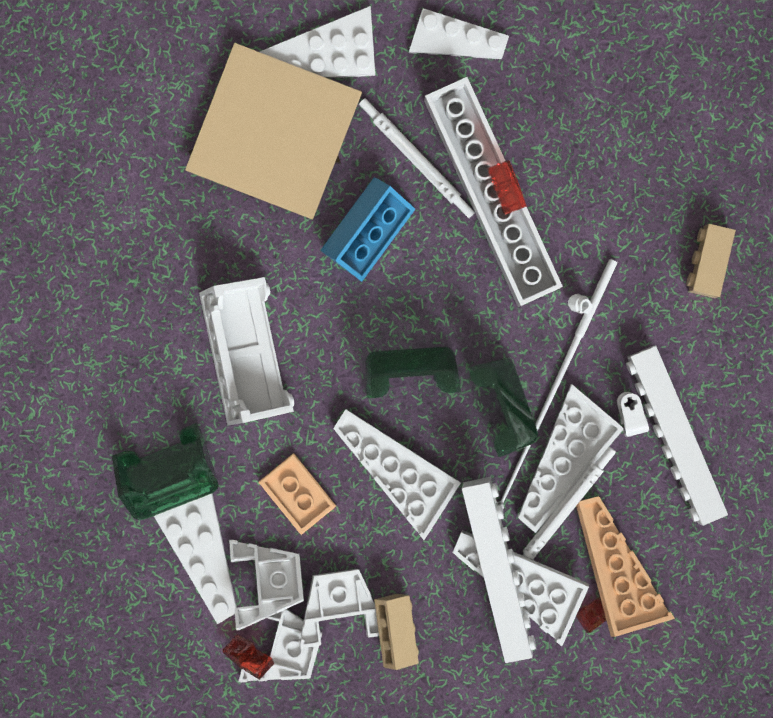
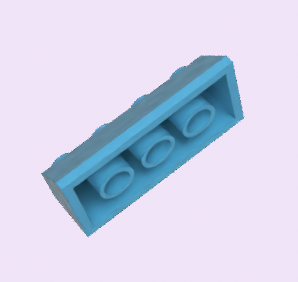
(368, 229)

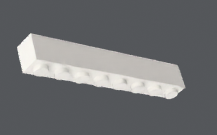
(677, 436)
(498, 570)

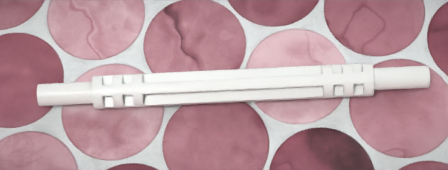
(417, 158)
(567, 505)

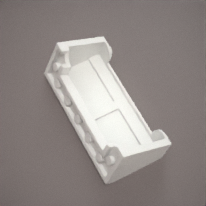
(244, 351)

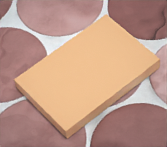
(297, 493)

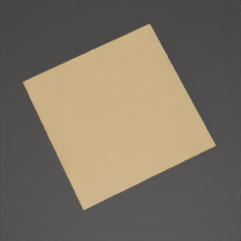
(273, 131)

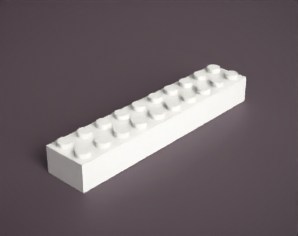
(472, 151)

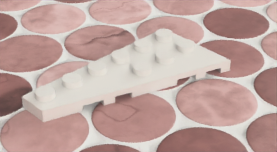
(574, 444)
(199, 545)

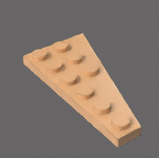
(621, 579)

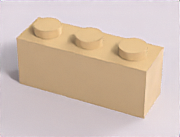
(710, 260)
(396, 631)

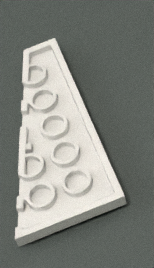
(334, 49)
(408, 480)
(549, 594)

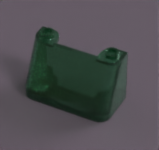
(409, 363)
(520, 423)
(165, 477)

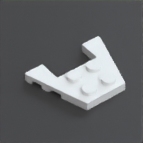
(277, 581)
(334, 597)
(288, 657)

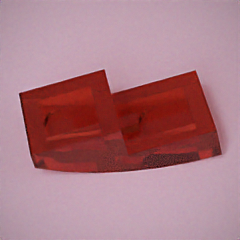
(506, 187)
(591, 615)
(248, 657)

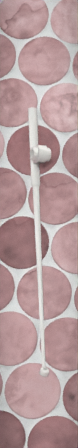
(579, 304)

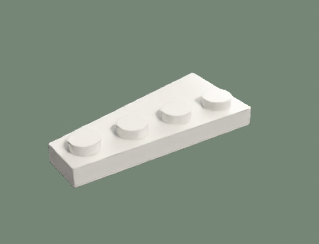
(454, 37)

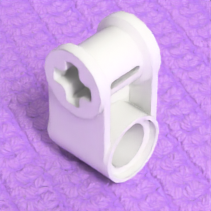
(634, 417)

